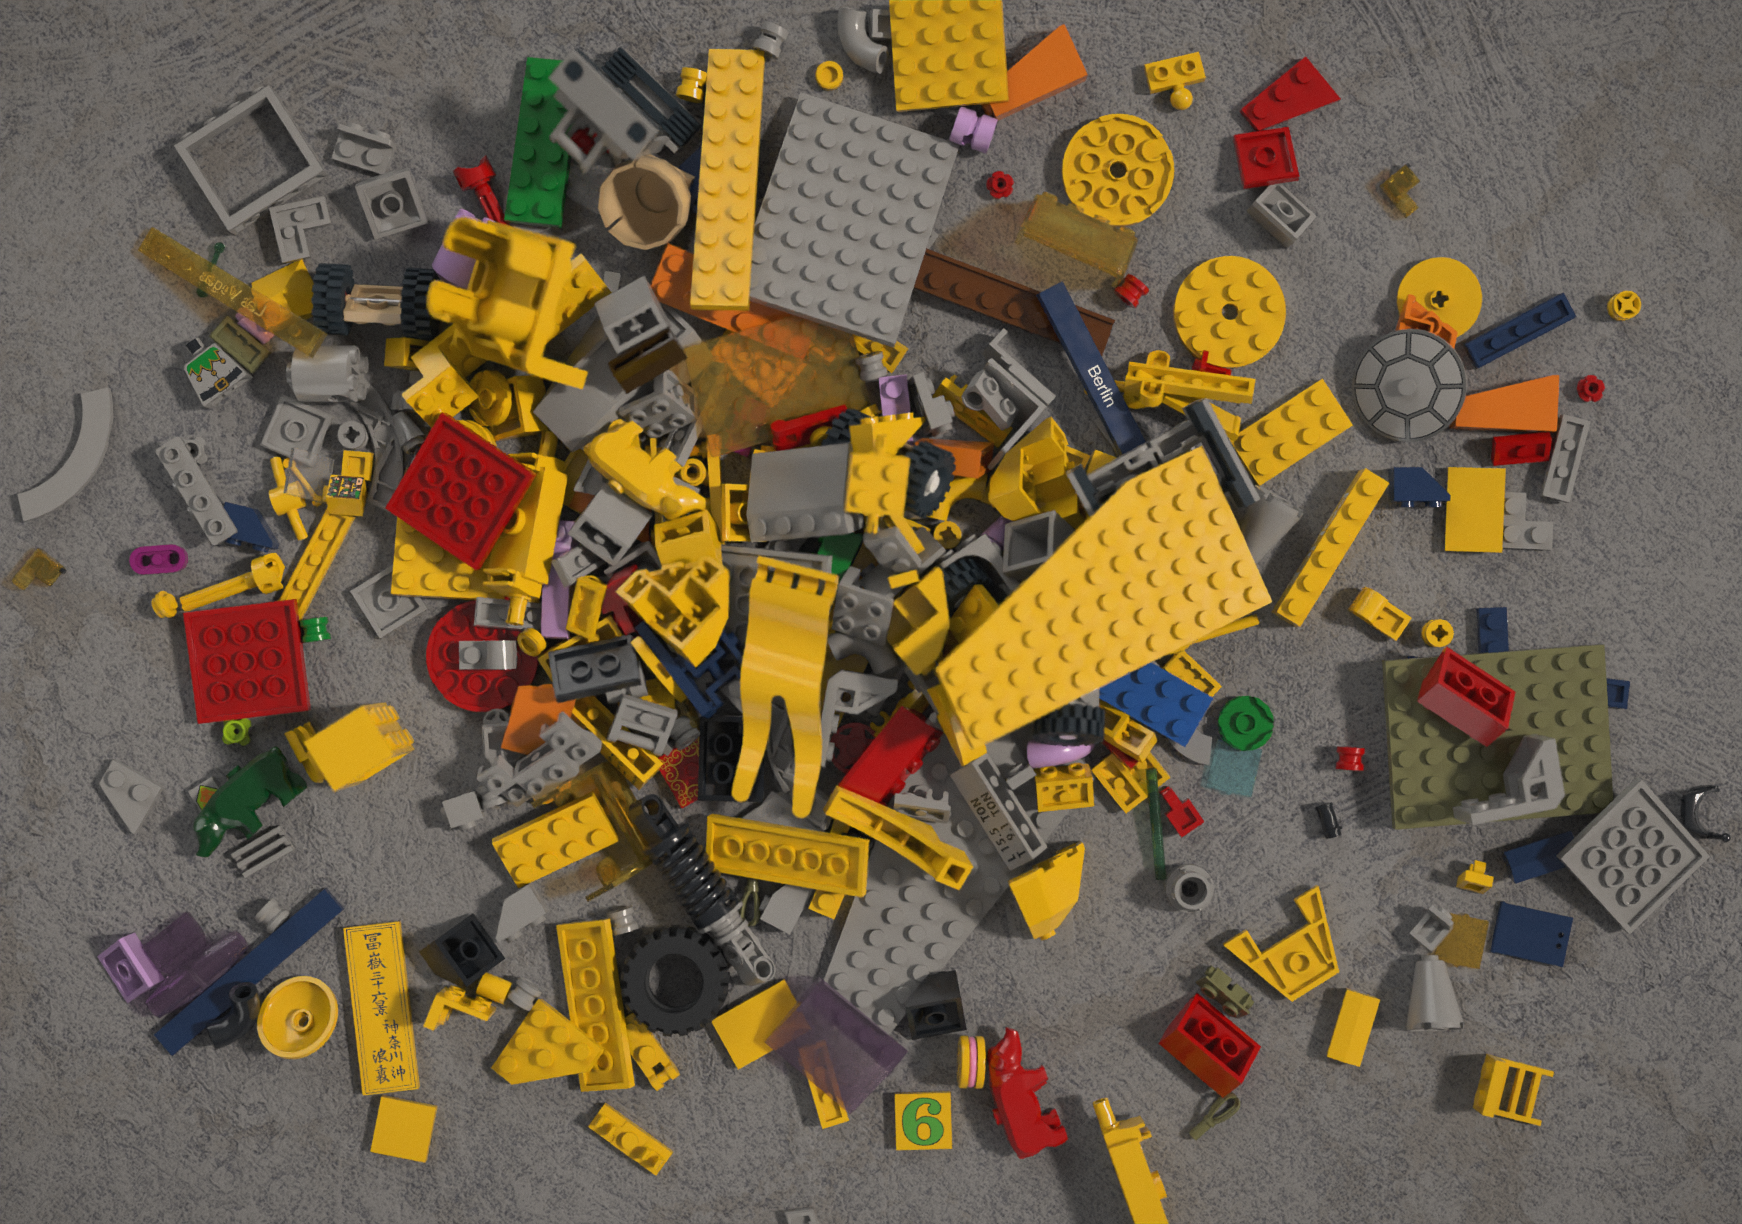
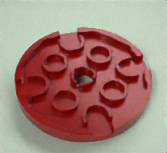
(474, 688)

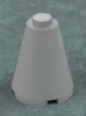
(1267, 522)
(1433, 998)

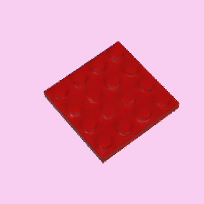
(460, 491)
(247, 661)

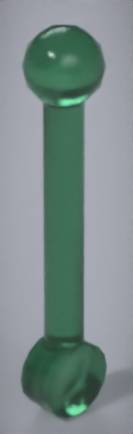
(219, 247)

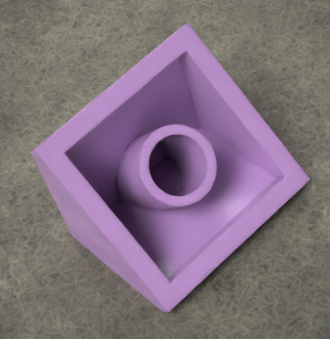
(130, 967)

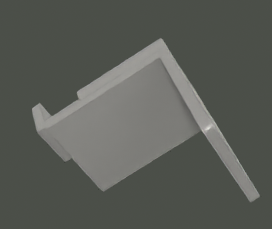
(1019, 385)

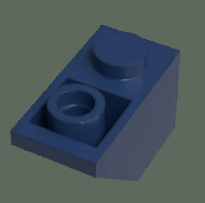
(1415, 485)
(250, 527)

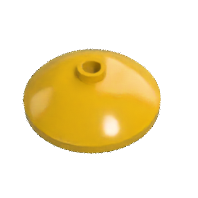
(288, 1008)

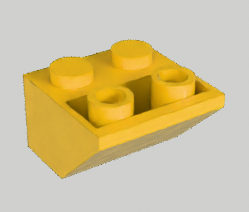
(688, 539)

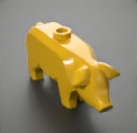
(638, 475)

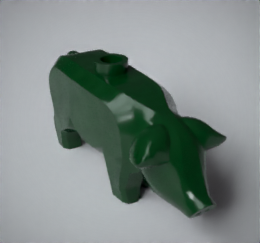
(244, 793)

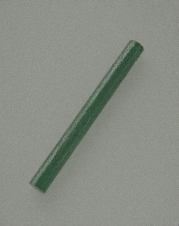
(1155, 823)

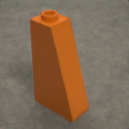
(1041, 74)
(1513, 408)

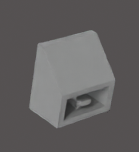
(631, 315)
(610, 524)

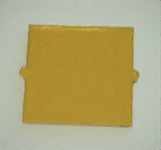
(1465, 942)

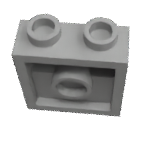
(935, 410)

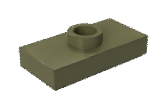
(240, 344)

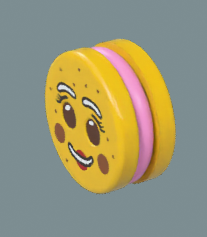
(971, 1062)

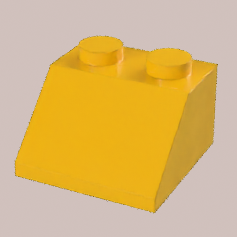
(521, 421)

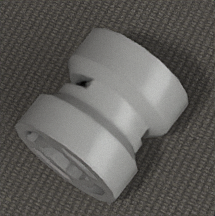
(771, 39)

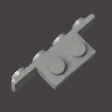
(196, 490)

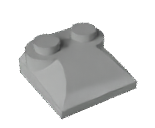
(391, 202)

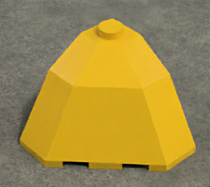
(1035, 478)
(682, 604)
(920, 622)
(1049, 890)

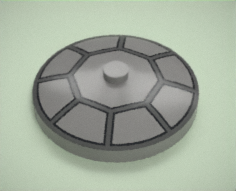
(1409, 385)

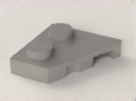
(130, 793)

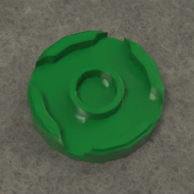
(1245, 723)

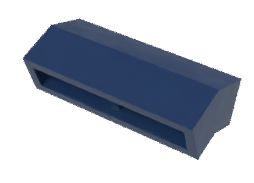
(1536, 858)

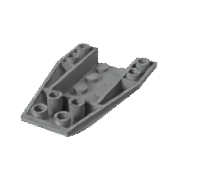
(584, 413)

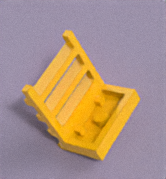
(1492, 1084)

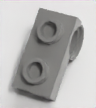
(986, 394)

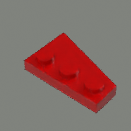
(1291, 95)

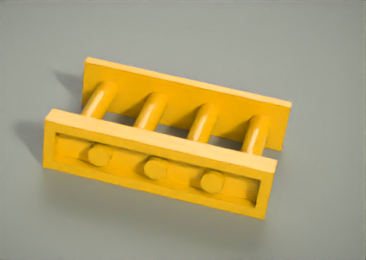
(713, 480)

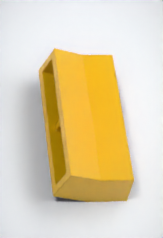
(1353, 1027)

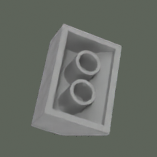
(876, 578)

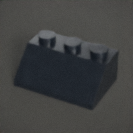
(718, 759)

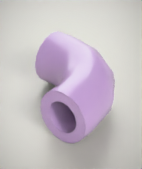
(1051, 755)

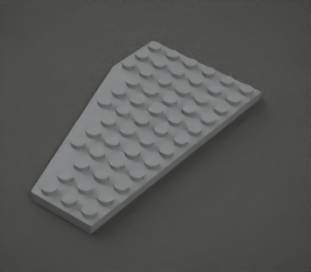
(910, 920)

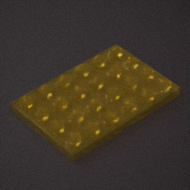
(770, 376)

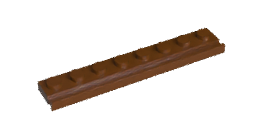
(998, 298)

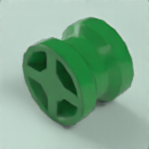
(315, 629)

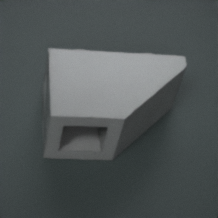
(520, 910)

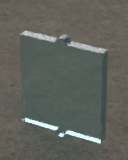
(1233, 769)

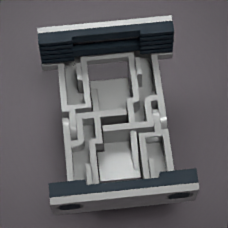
(619, 108)
(1199, 427)

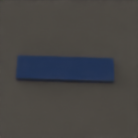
(1519, 331)

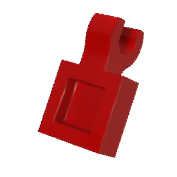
(1182, 814)

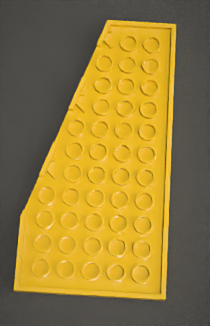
(1117, 594)

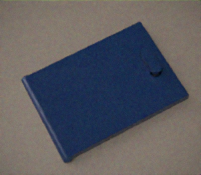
(1531, 934)

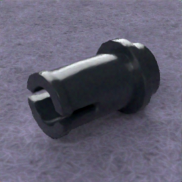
(1328, 820)

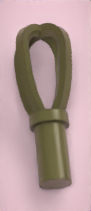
(751, 888)
(1208, 1122)

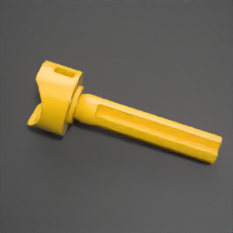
(267, 579)

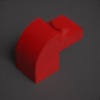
(623, 614)

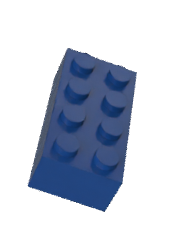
(1158, 701)

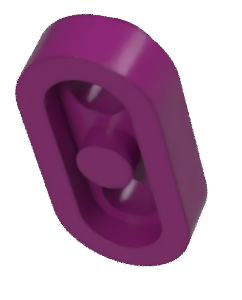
(160, 559)

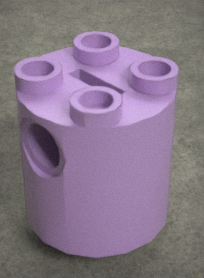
(453, 267)

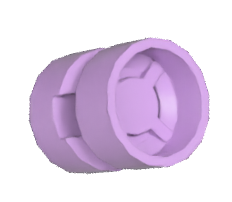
(973, 130)

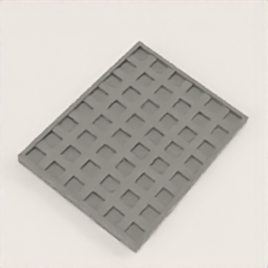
(848, 218)

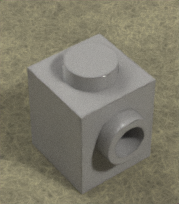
(463, 810)

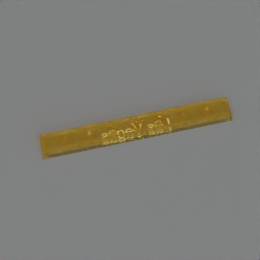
(232, 292)

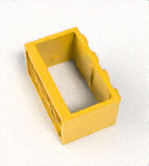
(360, 745)

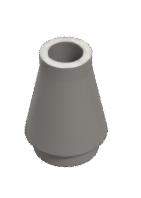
(407, 432)

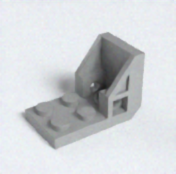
(864, 692)
(1539, 779)

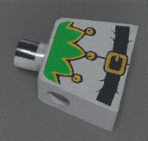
(214, 372)

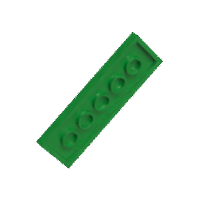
(538, 164)

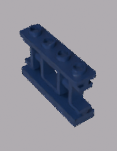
(679, 667)

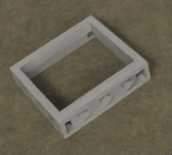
(275, 197)

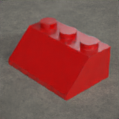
(1467, 697)
(1210, 1045)

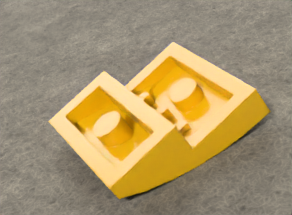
(1127, 786)

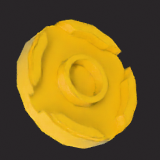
(494, 398)

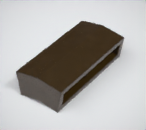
(647, 360)

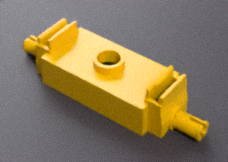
(526, 546)
(1139, 1186)

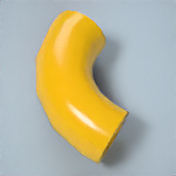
(960, 489)

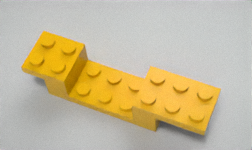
(446, 368)

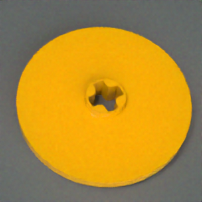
(1452, 280)

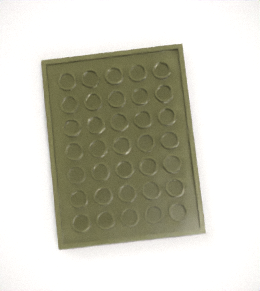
(1438, 765)

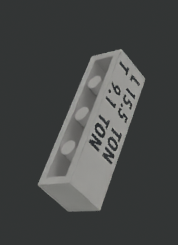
(998, 811)

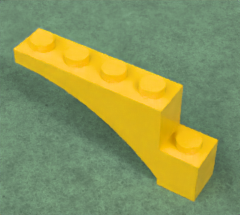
(903, 834)

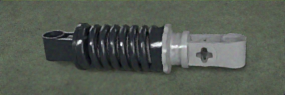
(711, 902)

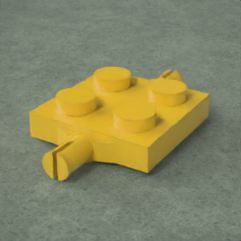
(876, 483)

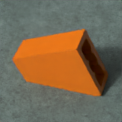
(970, 456)

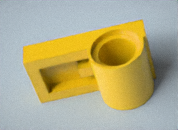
(1379, 613)

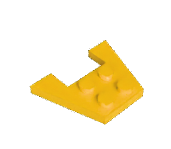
(1297, 960)

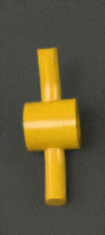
(286, 503)

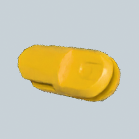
(296, 740)

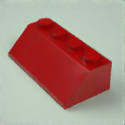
(893, 756)

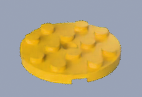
(1122, 141)
(1234, 283)

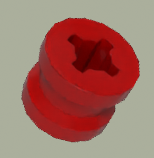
(1131, 291)
(1350, 758)

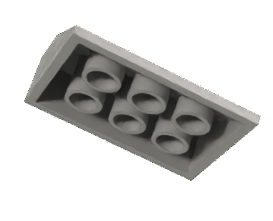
(800, 494)

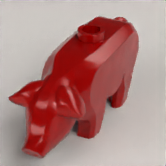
(1016, 1102)

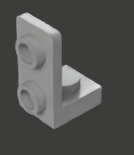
(1009, 761)

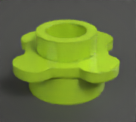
(242, 737)

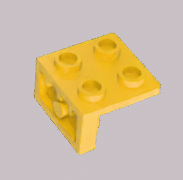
(455, 998)

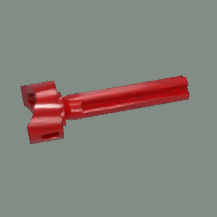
(477, 180)

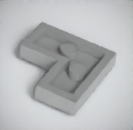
(292, 221)
(1522, 533)

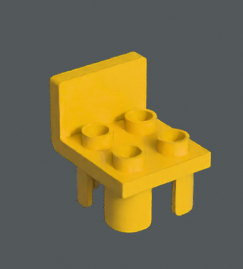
(509, 297)

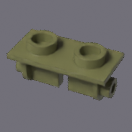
(1233, 1001)

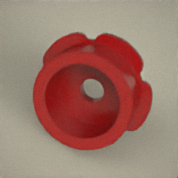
(999, 192)
(1583, 388)

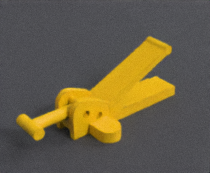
(1158, 383)

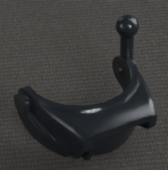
(1689, 811)

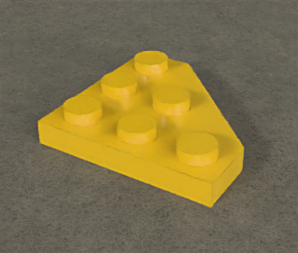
(546, 1048)

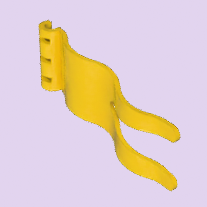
(785, 660)

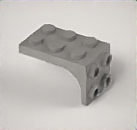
(989, 558)

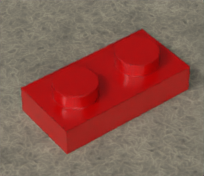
(1521, 448)

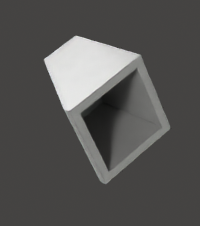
(1032, 542)

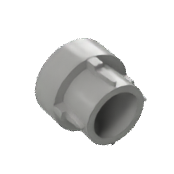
(1202, 894)

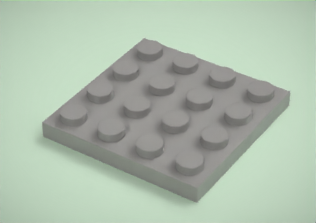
(1633, 855)

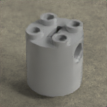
(329, 376)

